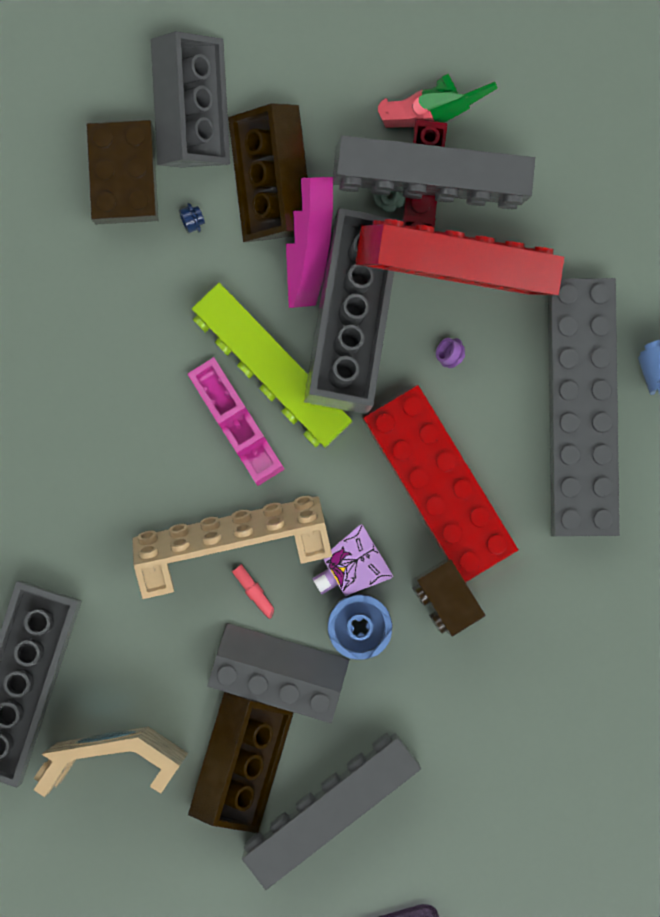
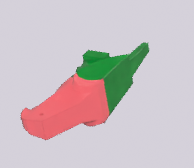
(431, 104)

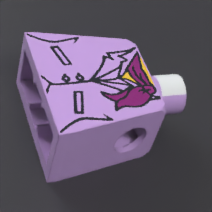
(353, 565)

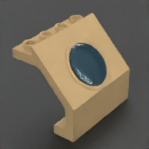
(141, 741)

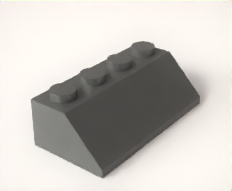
(190, 100)
(278, 673)

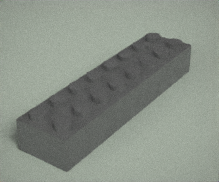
(583, 408)

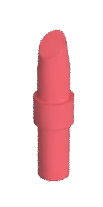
(253, 591)

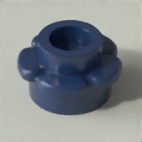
(191, 218)

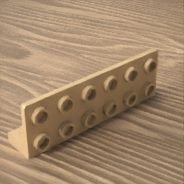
(243, 528)

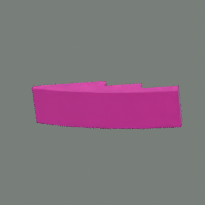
(312, 241)
(235, 421)

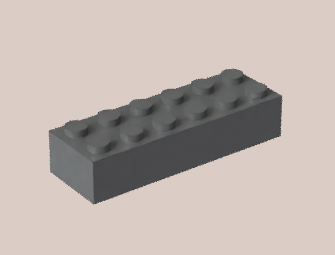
(433, 171)
(349, 322)
(30, 658)
(330, 810)

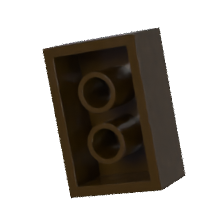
(122, 172)
(448, 597)

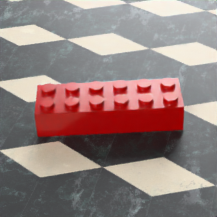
(459, 258)
(440, 483)

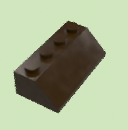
(268, 169)
(240, 764)

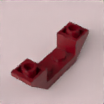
(423, 210)

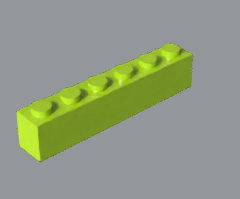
(269, 363)

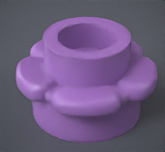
(450, 352)

